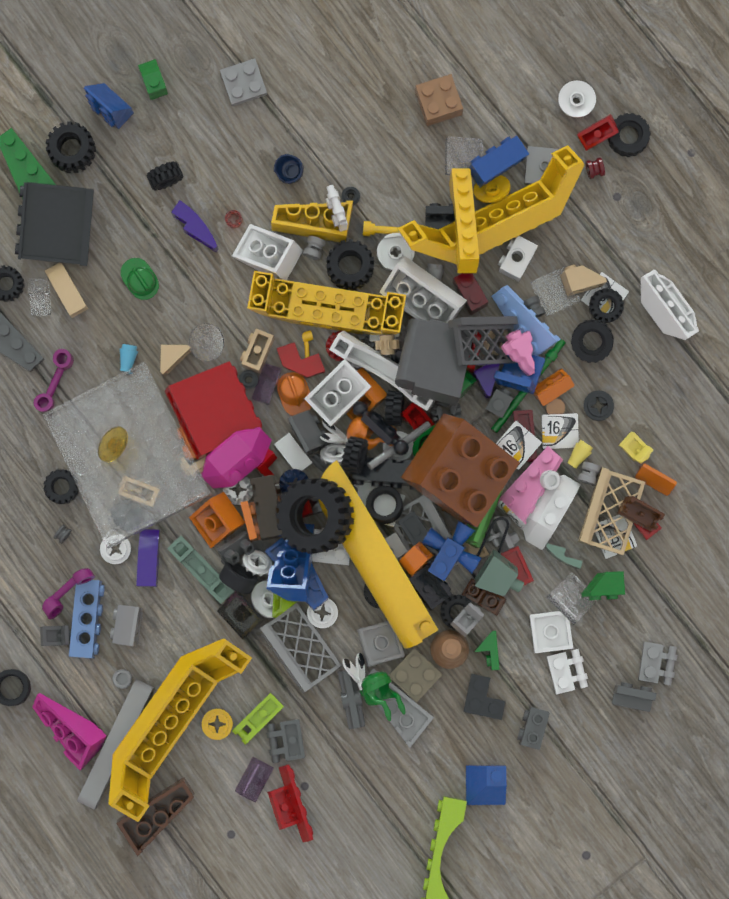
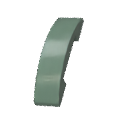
(200, 569)

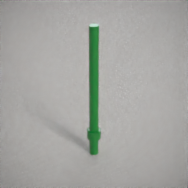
(550, 357)

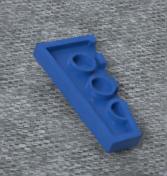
(317, 593)

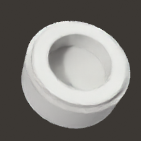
(550, 480)

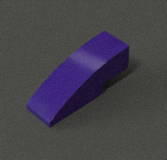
(194, 225)
(148, 558)

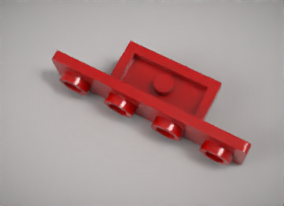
(288, 805)

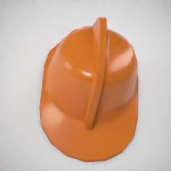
(292, 391)

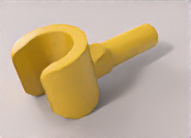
(307, 336)

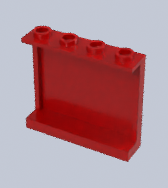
(212, 407)

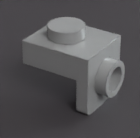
(467, 619)

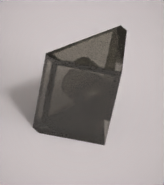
(240, 614)

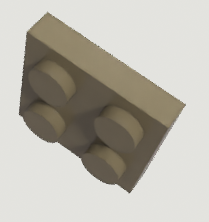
(415, 675)

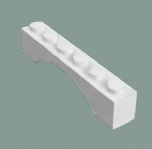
(363, 355)

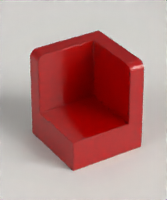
(267, 462)

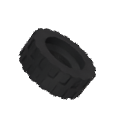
(643, 135)
(592, 355)

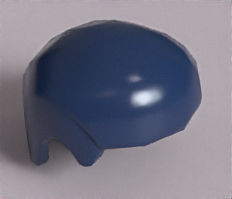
(288, 168)

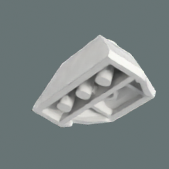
(667, 306)
(549, 512)

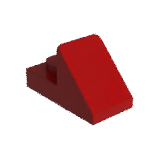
(415, 416)

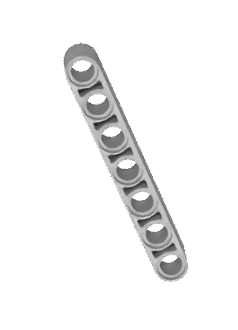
(101, 771)

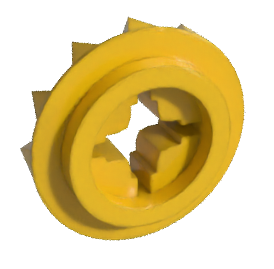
(210, 731)

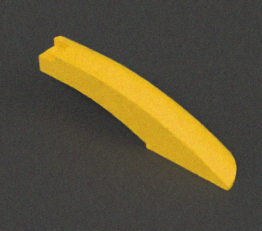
(381, 569)

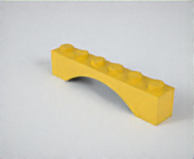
(466, 233)

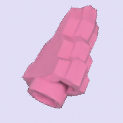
(520, 350)

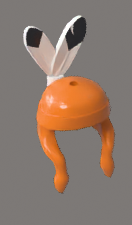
(356, 428)

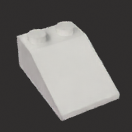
(268, 252)
(338, 393)

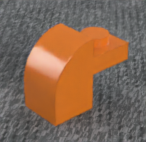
(415, 558)

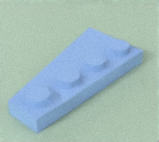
(512, 305)

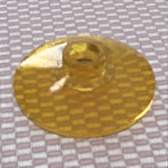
(113, 444)

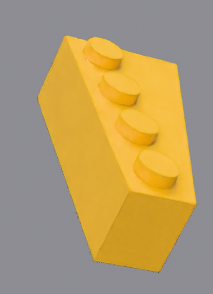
(310, 220)

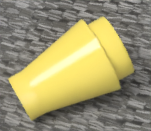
(579, 453)

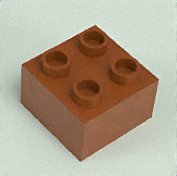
(460, 469)

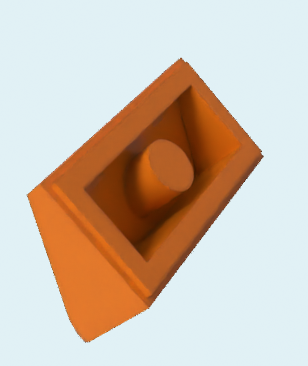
(553, 387)
(655, 479)

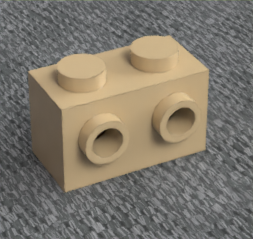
(258, 351)

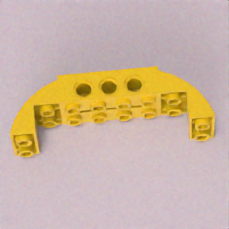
(326, 306)

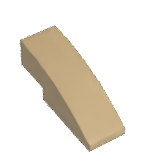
(66, 290)

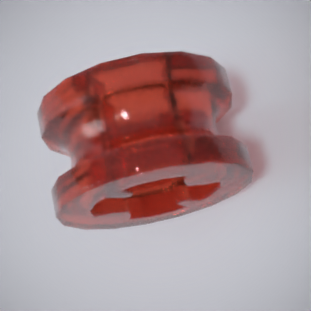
(229, 215)

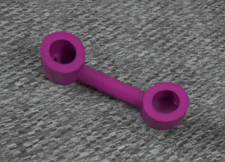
(45, 402)
(52, 606)

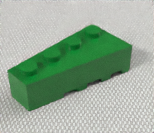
(21, 161)

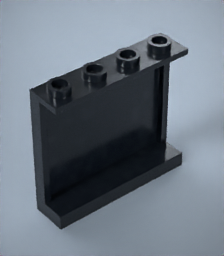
(54, 223)

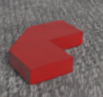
(305, 367)

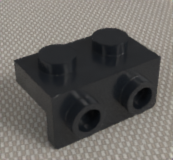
(439, 216)
(430, 587)

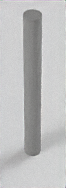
(390, 451)

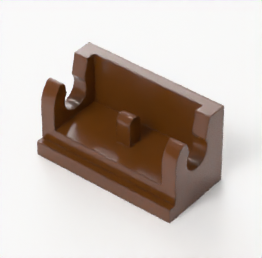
(640, 513)

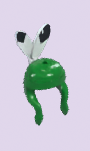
(374, 686)

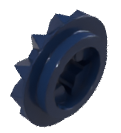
(289, 476)

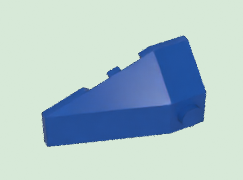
(291, 573)

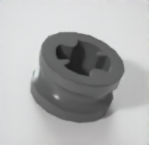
(62, 534)

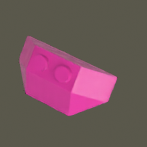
(235, 457)

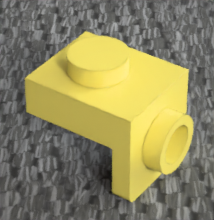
(636, 448)

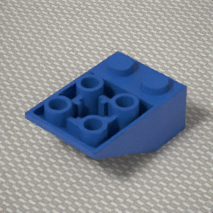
(109, 104)

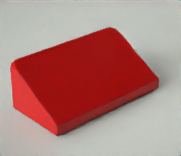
(598, 132)

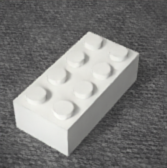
(424, 293)

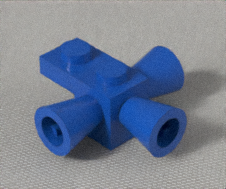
(451, 551)

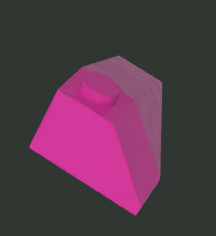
(76, 734)

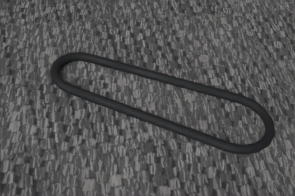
(490, 528)

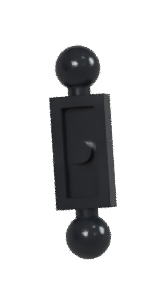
(380, 428)

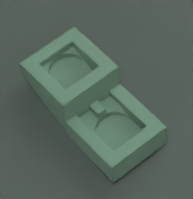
(558, 553)

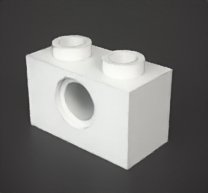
(516, 269)

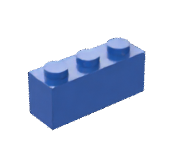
(497, 160)

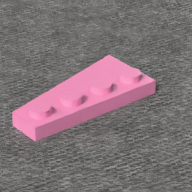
(527, 488)

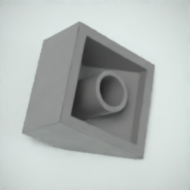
(127, 625)

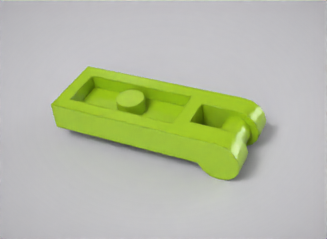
(258, 718)

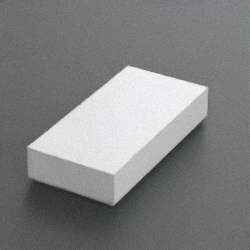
(293, 453)

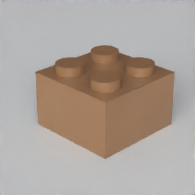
(439, 100)

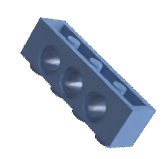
(77, 648)

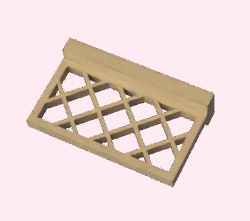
(594, 509)

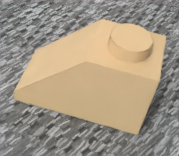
(580, 279)

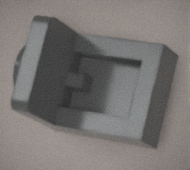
(499, 402)
(55, 635)

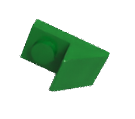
(490, 644)

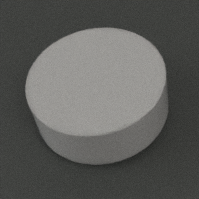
(122, 678)

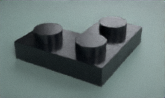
(477, 699)

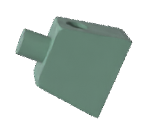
(498, 575)

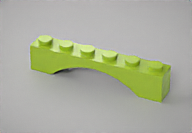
(451, 815)

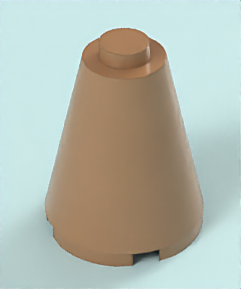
(449, 649)

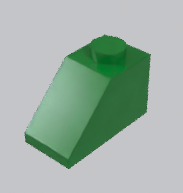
(153, 79)

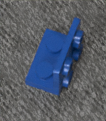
(515, 378)

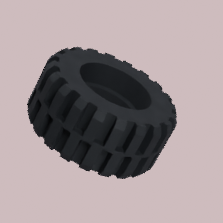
(292, 521)

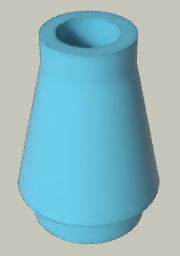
(127, 356)

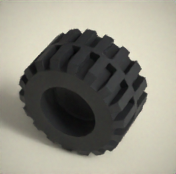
(63, 134)
(350, 249)

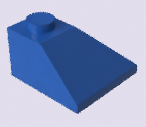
(486, 784)

